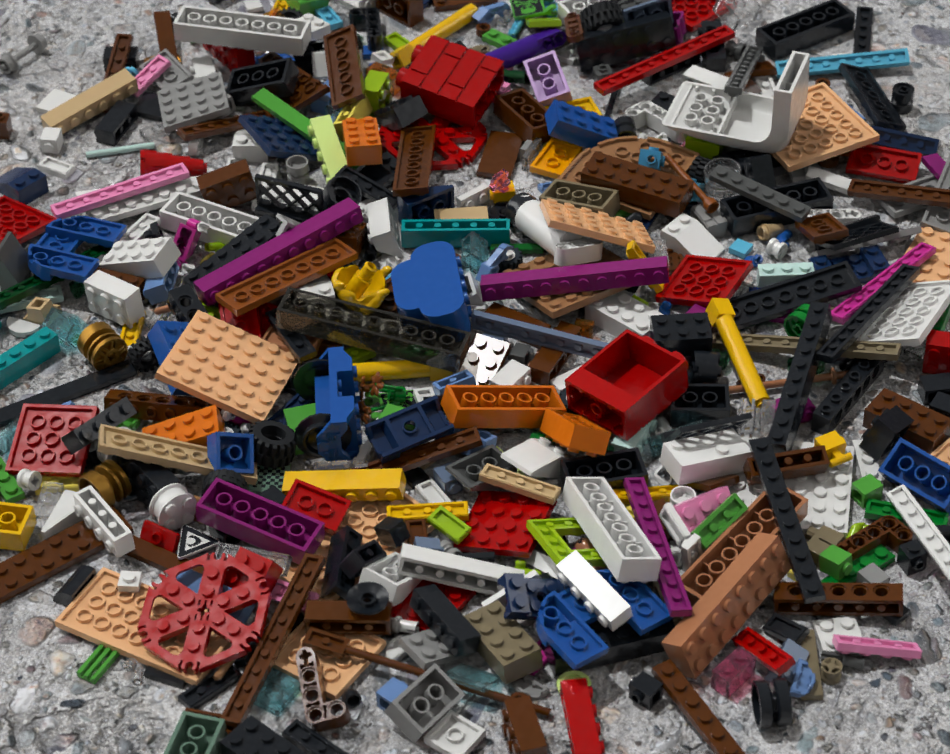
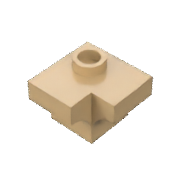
(38, 310)

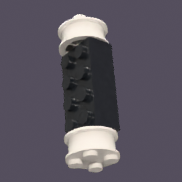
(158, 490)

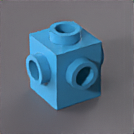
(646, 155)

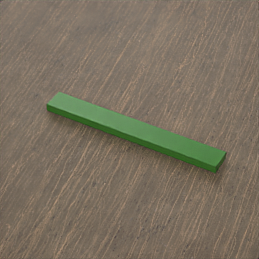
(286, 114)

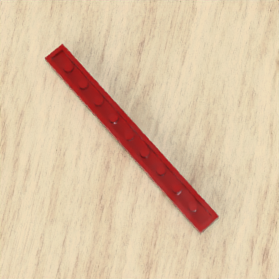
(664, 60)

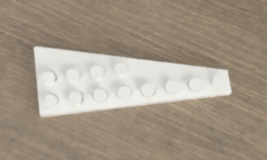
(142, 202)

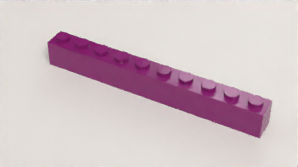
(281, 248)
(574, 278)

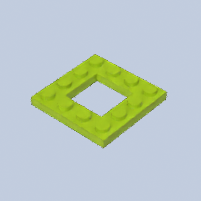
(549, 534)

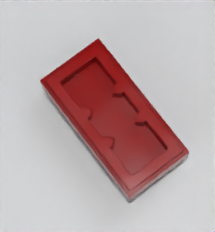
(160, 536)

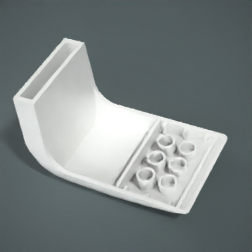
(743, 121)

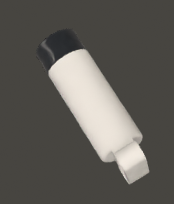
(565, 246)

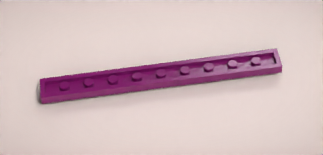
(649, 522)

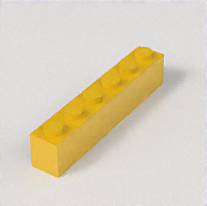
(354, 483)

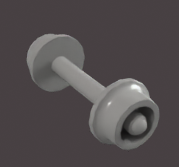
(37, 44)

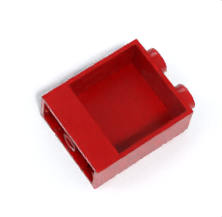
(452, 80)
(627, 384)

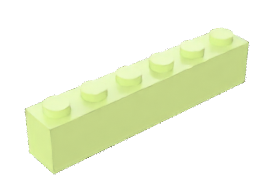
(327, 144)

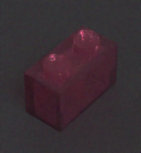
(733, 672)

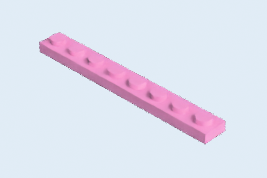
(120, 191)

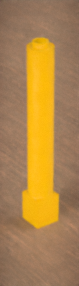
(445, 28)
(722, 316)
(399, 370)

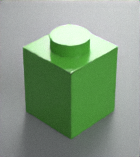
(866, 488)
(835, 562)

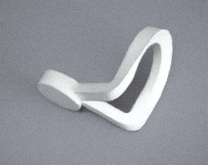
(657, 478)

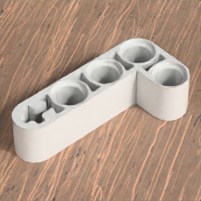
(652, 116)

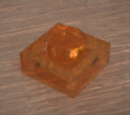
(587, 327)

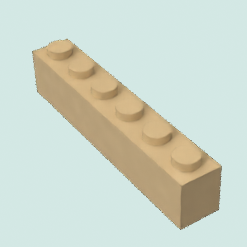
(91, 102)

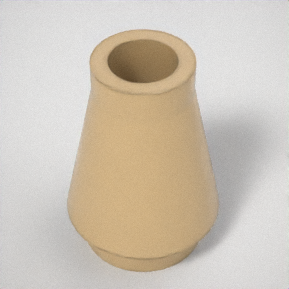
(769, 231)

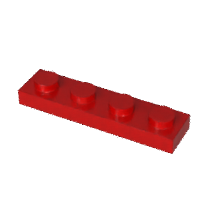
(765, 651)

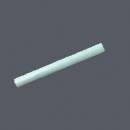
(118, 150)

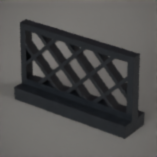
(289, 210)
(860, 232)
(707, 427)

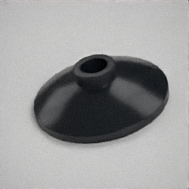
(367, 598)

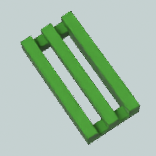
(95, 662)

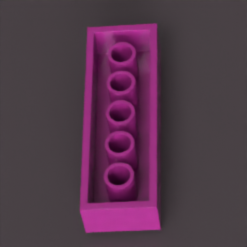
(259, 520)

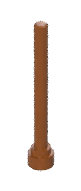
(709, 203)

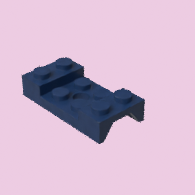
(865, 265)
(391, 438)
(523, 592)

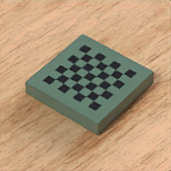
(267, 478)

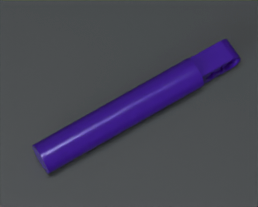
(529, 47)

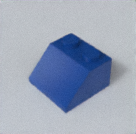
(231, 451)

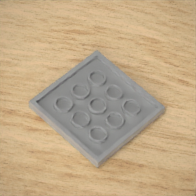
(193, 101)

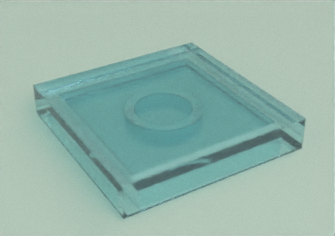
(473, 677)

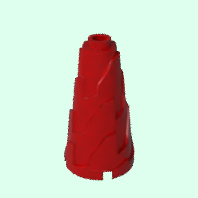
(152, 161)

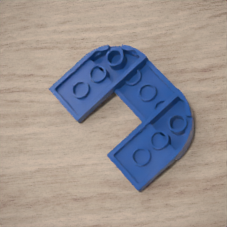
(55, 250)
(565, 620)

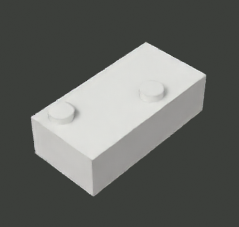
(704, 456)

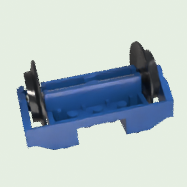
(332, 388)

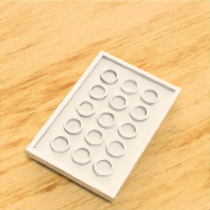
(911, 314)

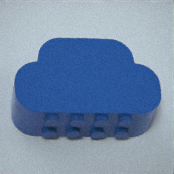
(433, 287)

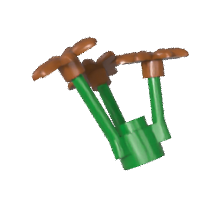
(394, 393)

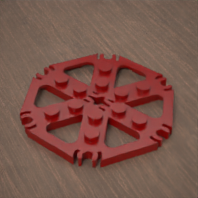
(444, 142)
(216, 619)

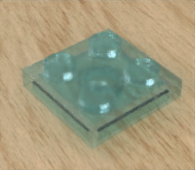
(277, 692)

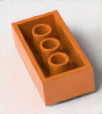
(362, 141)
(190, 427)
(575, 432)

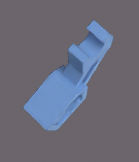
(486, 14)
(491, 265)

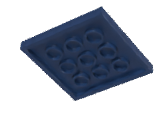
(277, 137)

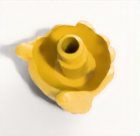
(361, 286)

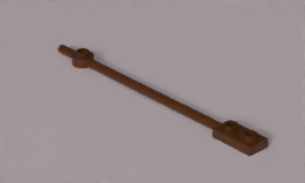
(338, 646)

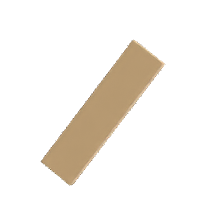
(519, 484)

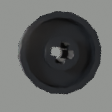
(771, 703)

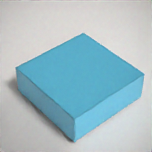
(740, 248)

